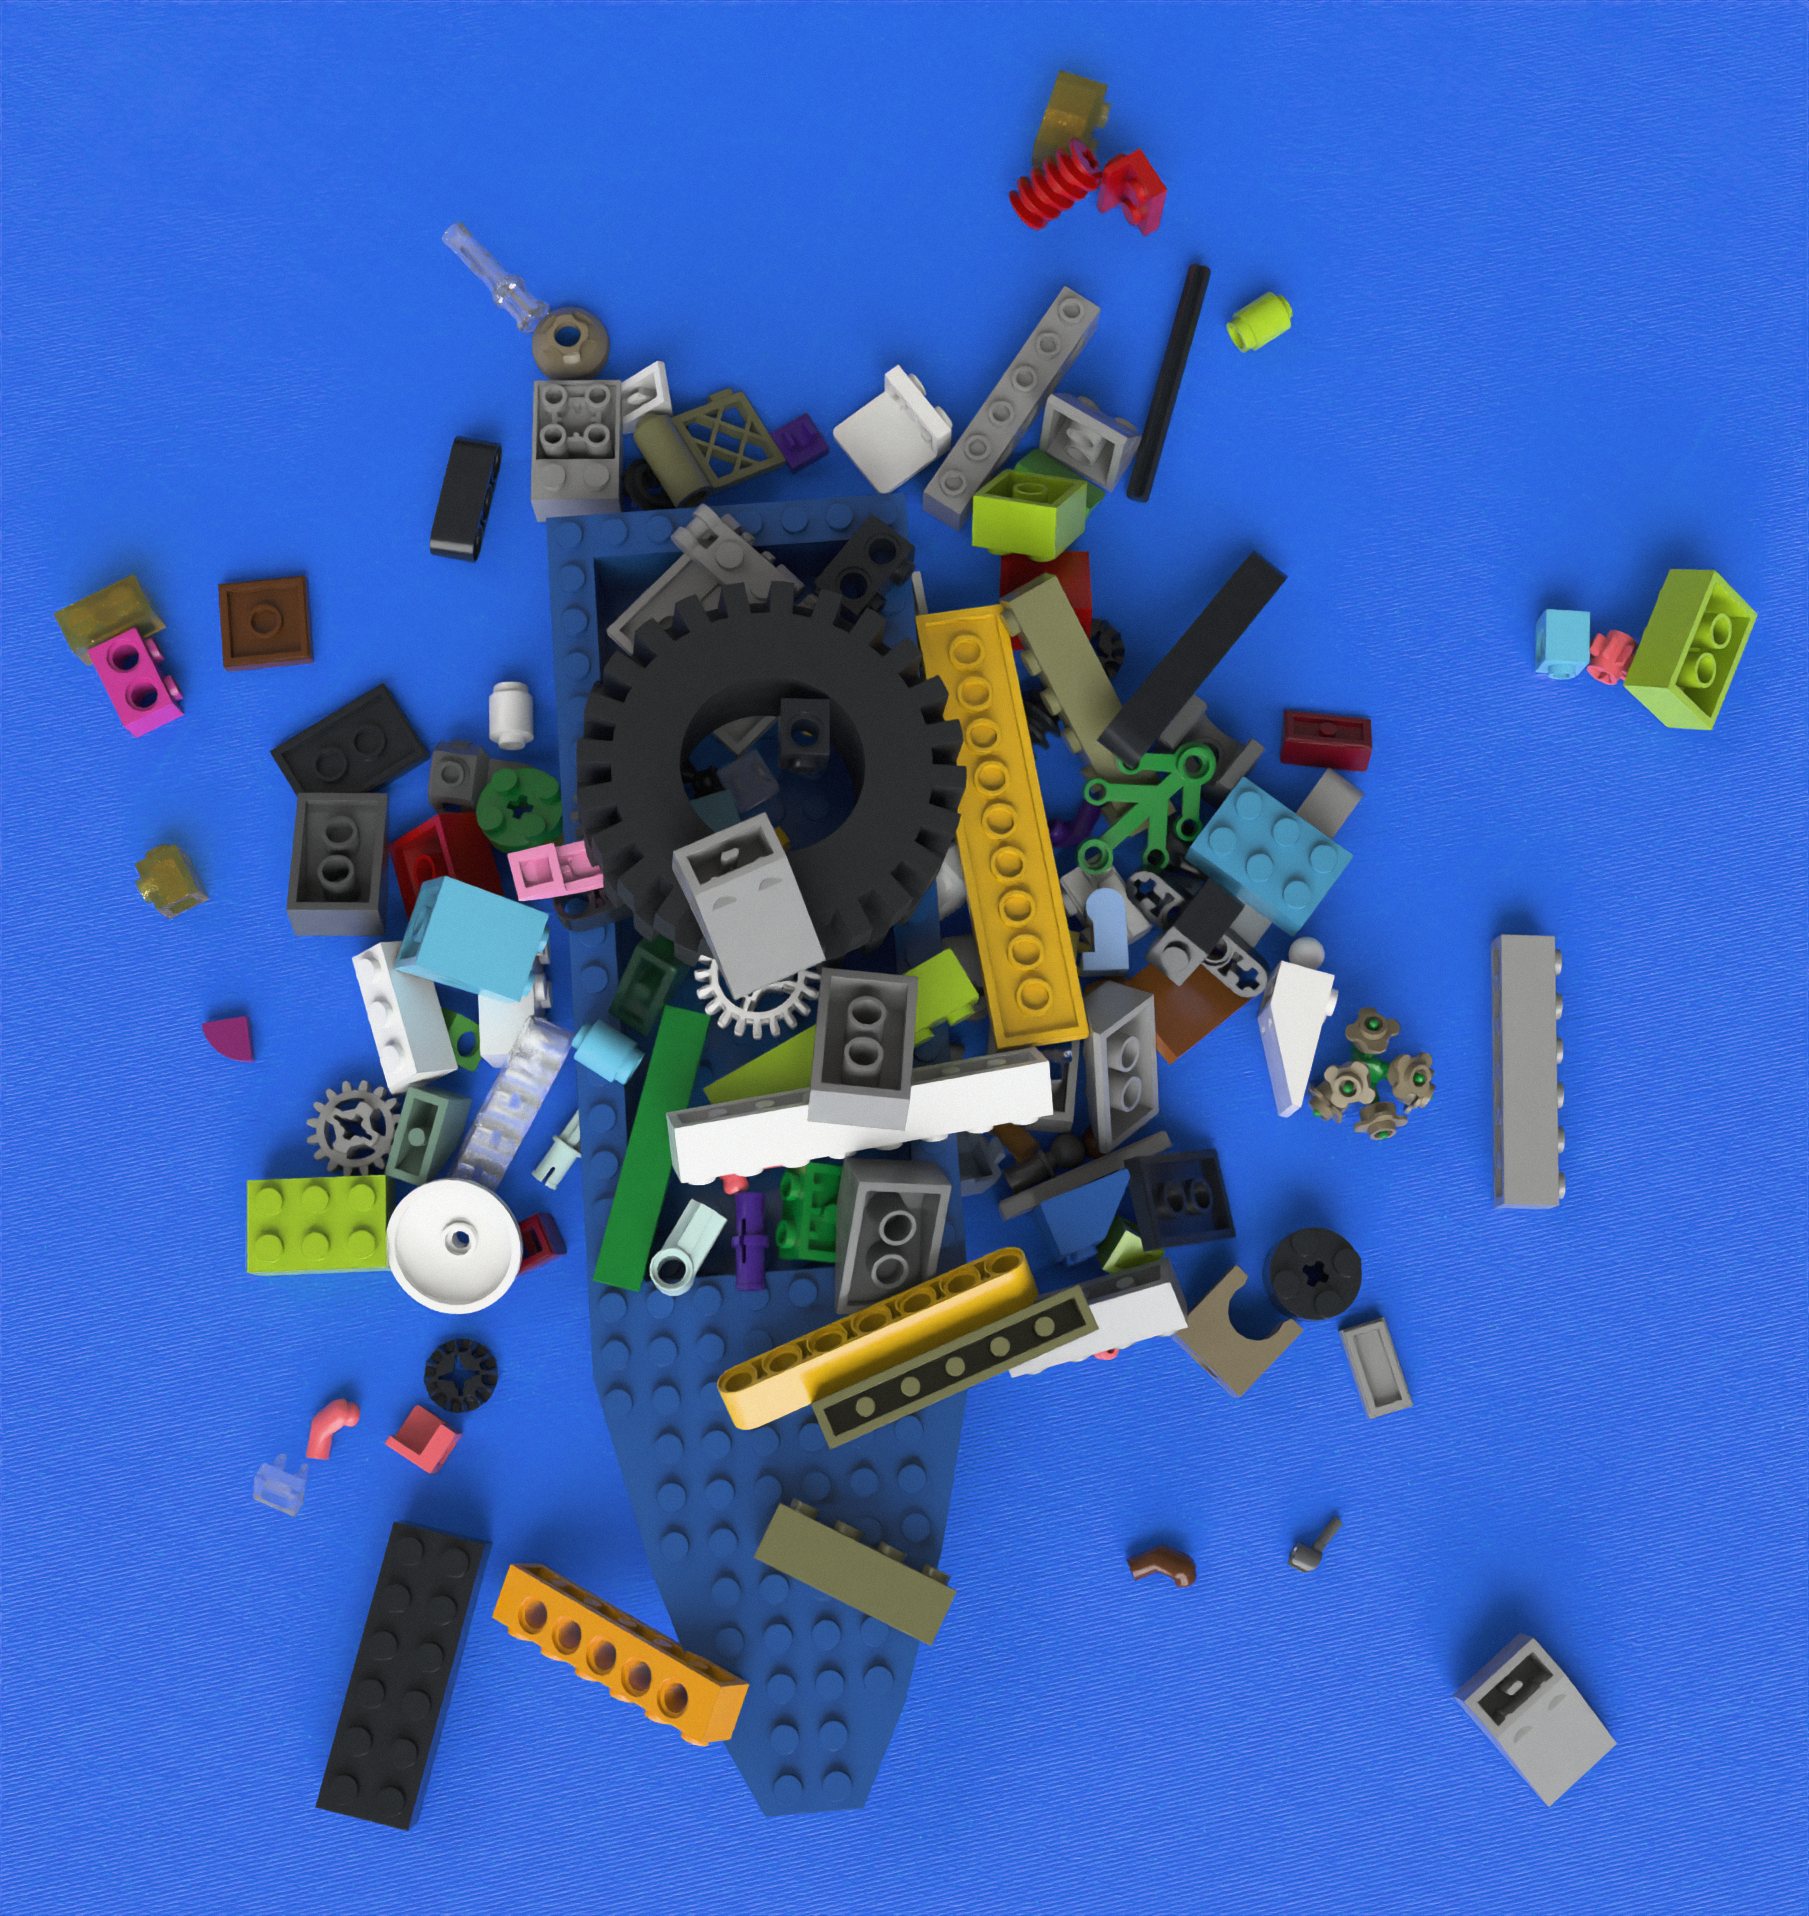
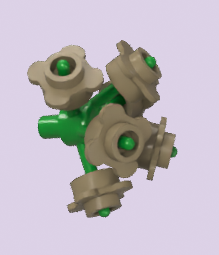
(1358, 1079)

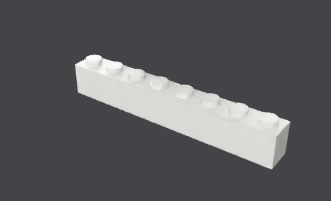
(775, 1131)

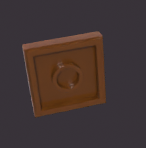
(266, 623)

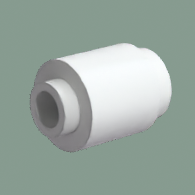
(511, 715)

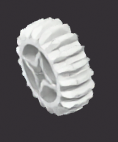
(745, 1014)

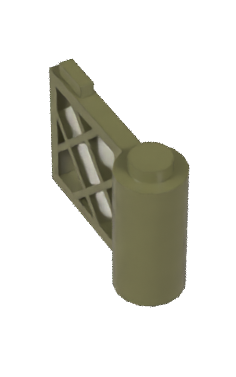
(678, 456)

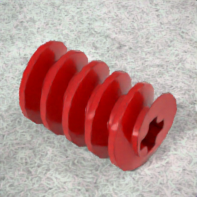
(1058, 186)

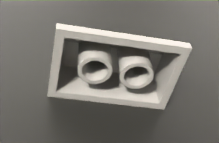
(403, 1020)

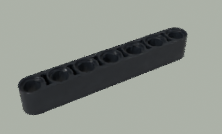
(1191, 659)

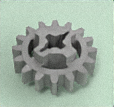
(346, 1143)

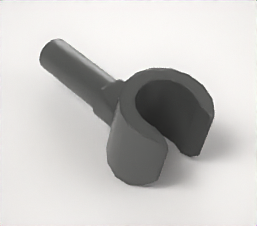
(1308, 1558)

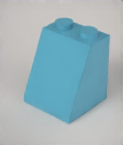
(473, 940)

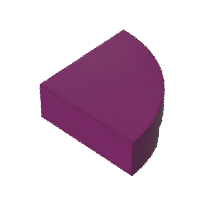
(231, 1038)

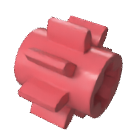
(1611, 656)

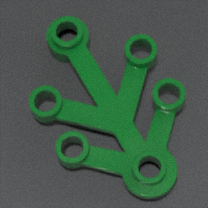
(1151, 803)

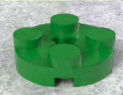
(505, 793)

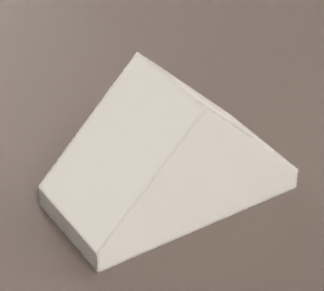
(645, 394)

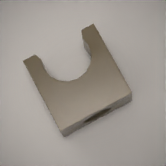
(1221, 1350)

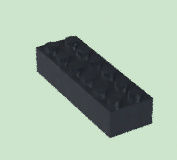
(404, 1675)

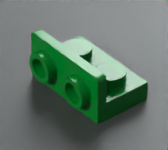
(809, 1212)

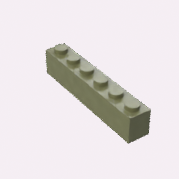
(1072, 682)
(954, 1366)

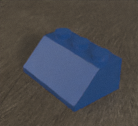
(1080, 1218)

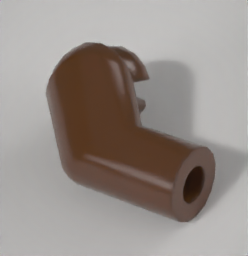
(1166, 1561)

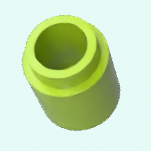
(1260, 322)

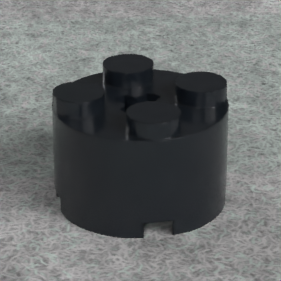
(1335, 1263)

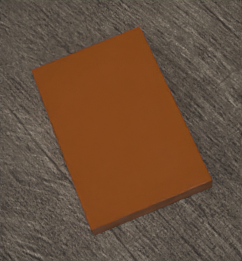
(1188, 1011)

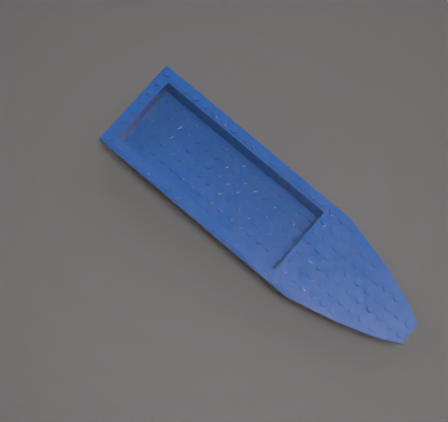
(700, 1488)

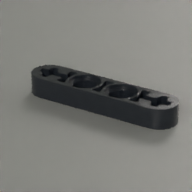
(1248, 956)

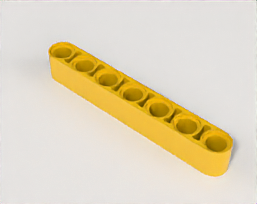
(877, 1338)

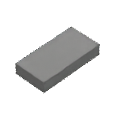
(1375, 1368)

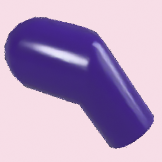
(1074, 831)

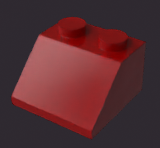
(444, 847)

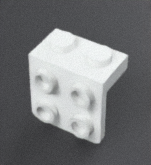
(895, 433)

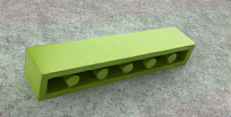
(941, 996)

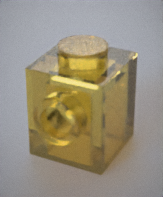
(169, 880)

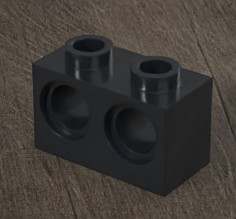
(855, 566)

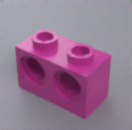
(129, 686)

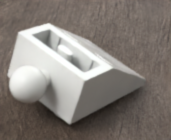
(1292, 1019)

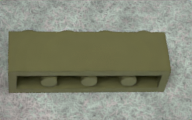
(856, 1572)

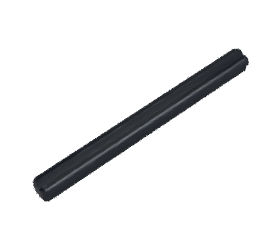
(1168, 383)

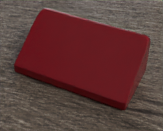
(1326, 741)

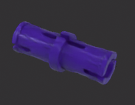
(750, 1242)

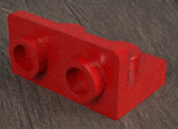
(1135, 186)

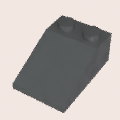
(340, 865)
(887, 1229)

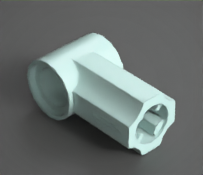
(689, 1244)

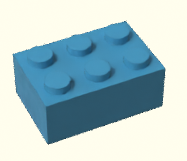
(1268, 856)

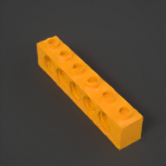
(620, 1653)

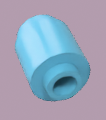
(607, 1051)

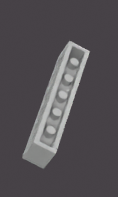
(1011, 407)

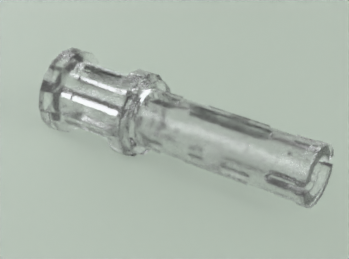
(507, 290)

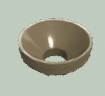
(576, 362)

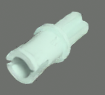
(561, 1154)

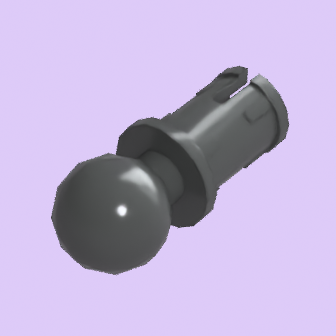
(1066, 1152)

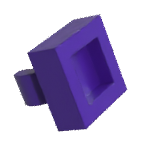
(800, 443)

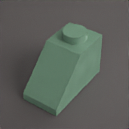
(426, 1133)

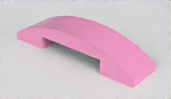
(553, 871)

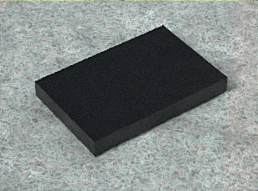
(352, 748)
(1179, 1199)

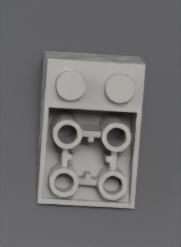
(577, 448)
(748, 905)
(1535, 1717)

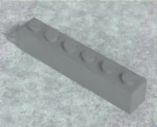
(1526, 1072)

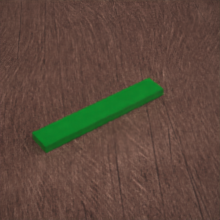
(648, 1154)

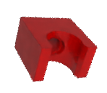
(1072, 572)

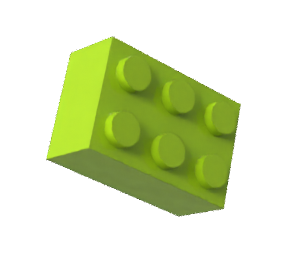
(1690, 649)
(319, 1224)

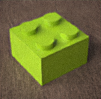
(1029, 514)

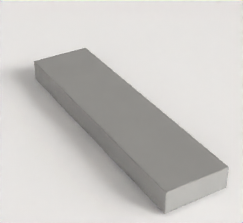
(1087, 1173)

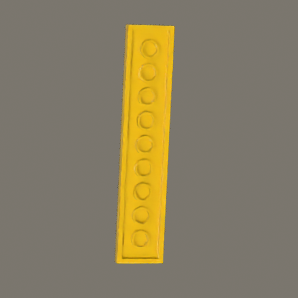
(1004, 836)

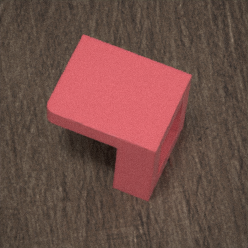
(425, 1440)

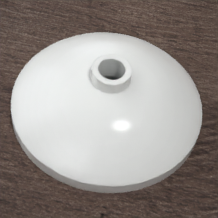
(432, 1260)

